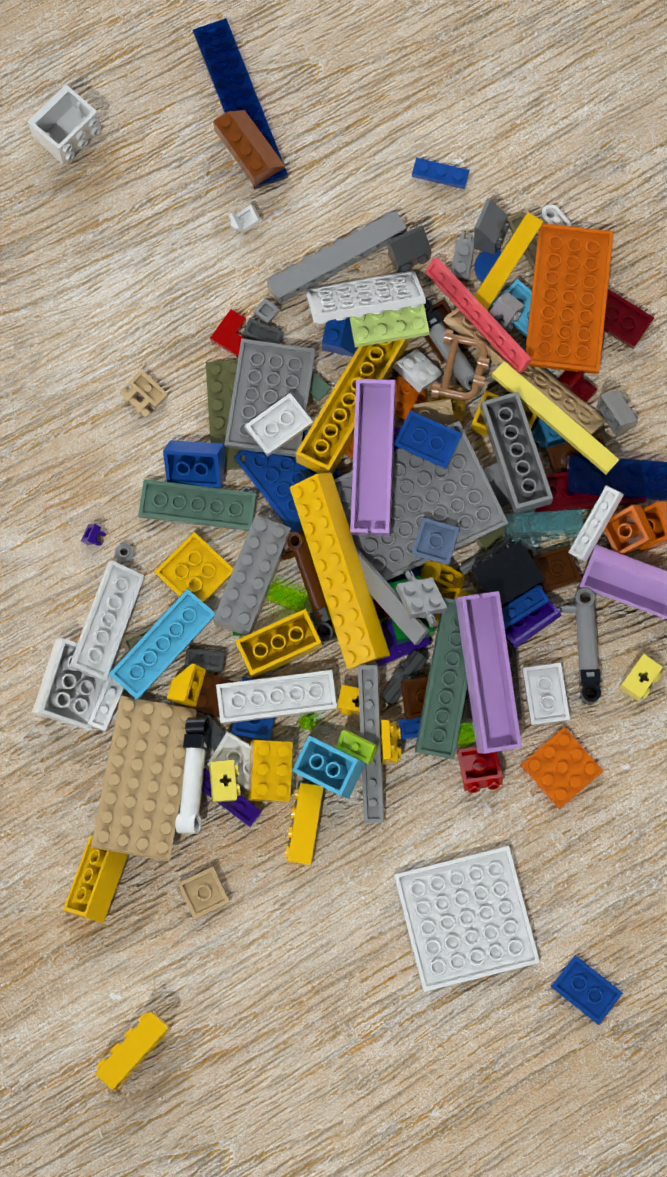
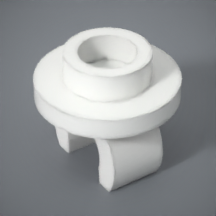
(530, 545)

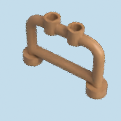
(478, 381)

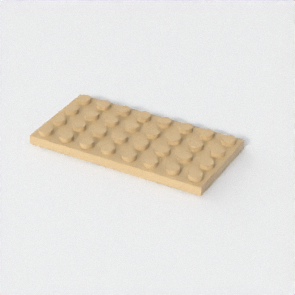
(143, 780)

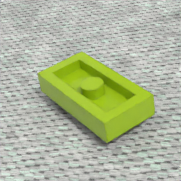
(357, 746)

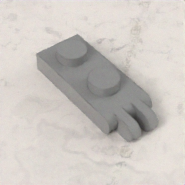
(462, 257)

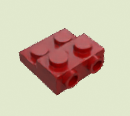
(479, 770)

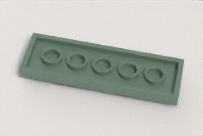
(197, 505)

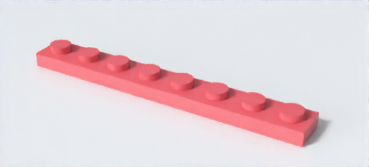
(478, 315)

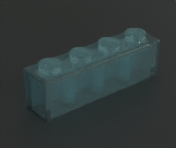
(543, 524)

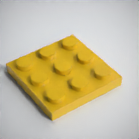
(194, 568)

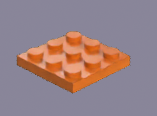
(561, 768)

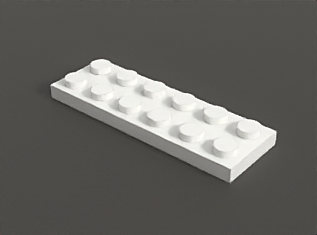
(107, 621)
(276, 697)

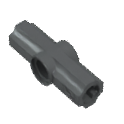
(409, 670)

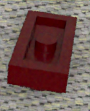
(578, 384)

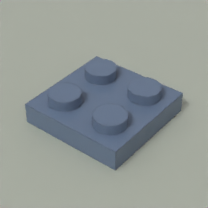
(435, 541)

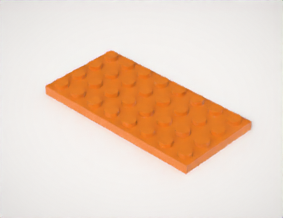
(569, 298)

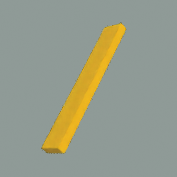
(508, 260)

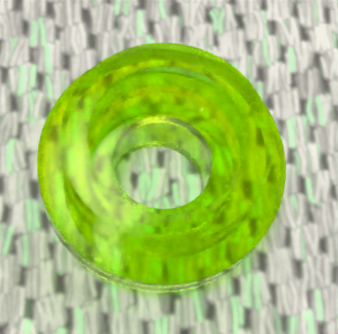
(306, 723)

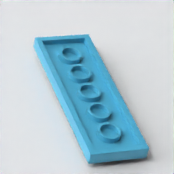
(162, 644)

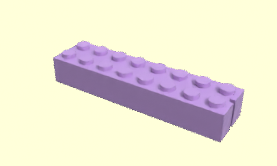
(373, 457)
(627, 581)
(488, 672)

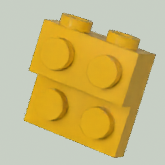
(389, 738)

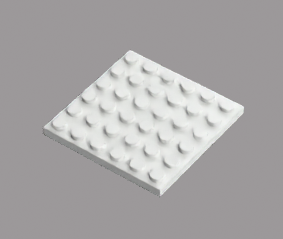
(466, 919)

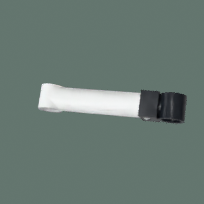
(196, 745)

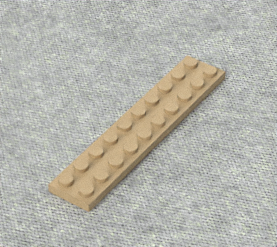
(537, 376)

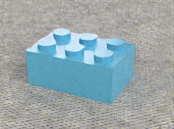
(328, 767)

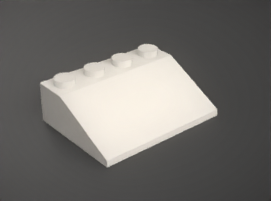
(66, 692)

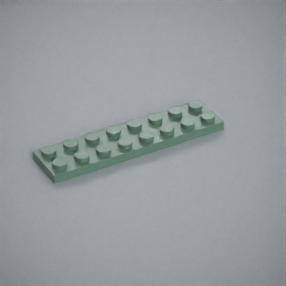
(444, 689)

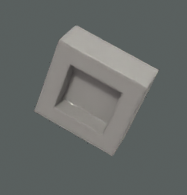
(266, 311)

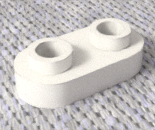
(558, 219)

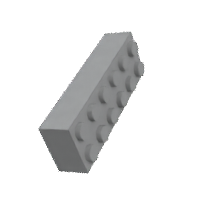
(516, 453)
(252, 576)

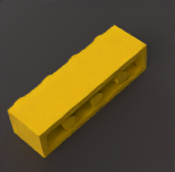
(305, 824)

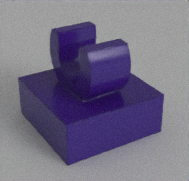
(91, 533)

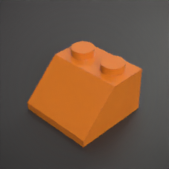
(657, 518)

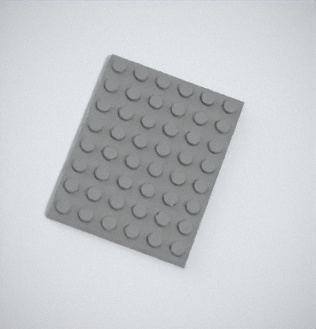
(422, 489)

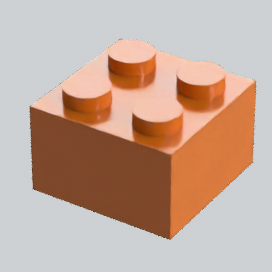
(629, 530)

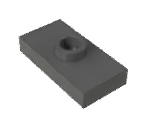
(261, 332)
(206, 659)

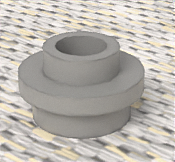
(124, 558)

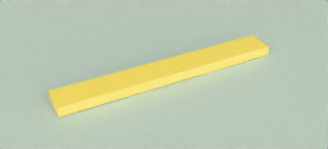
(555, 418)

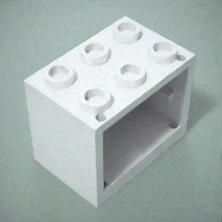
(65, 124)

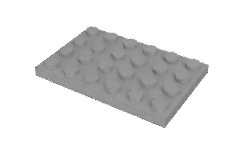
(262, 378)

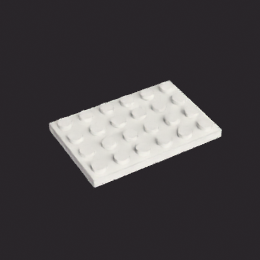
(365, 296)

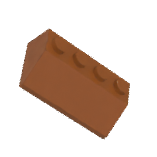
(248, 146)

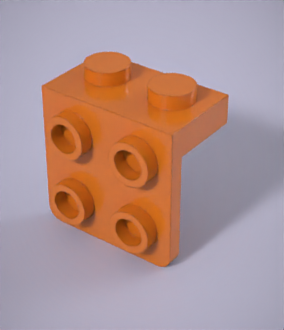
(405, 397)

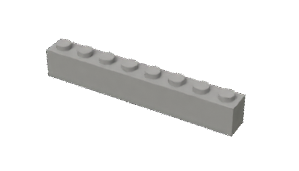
(336, 257)

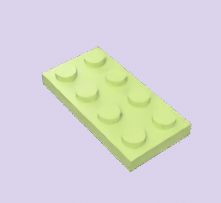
(389, 326)

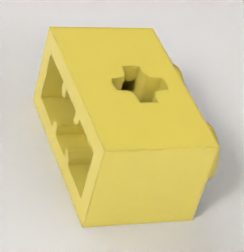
(645, 667)
(218, 791)

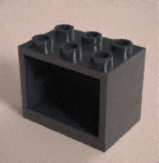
(509, 572)

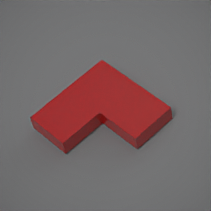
(226, 332)

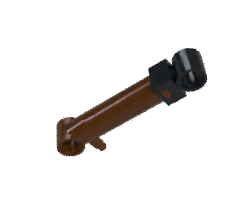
(320, 614)

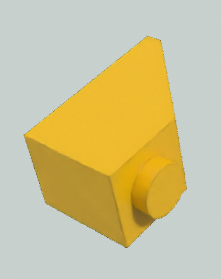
(443, 575)
(187, 686)

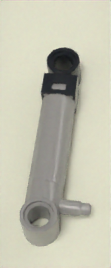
(461, 367)
(587, 644)

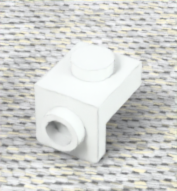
(245, 219)

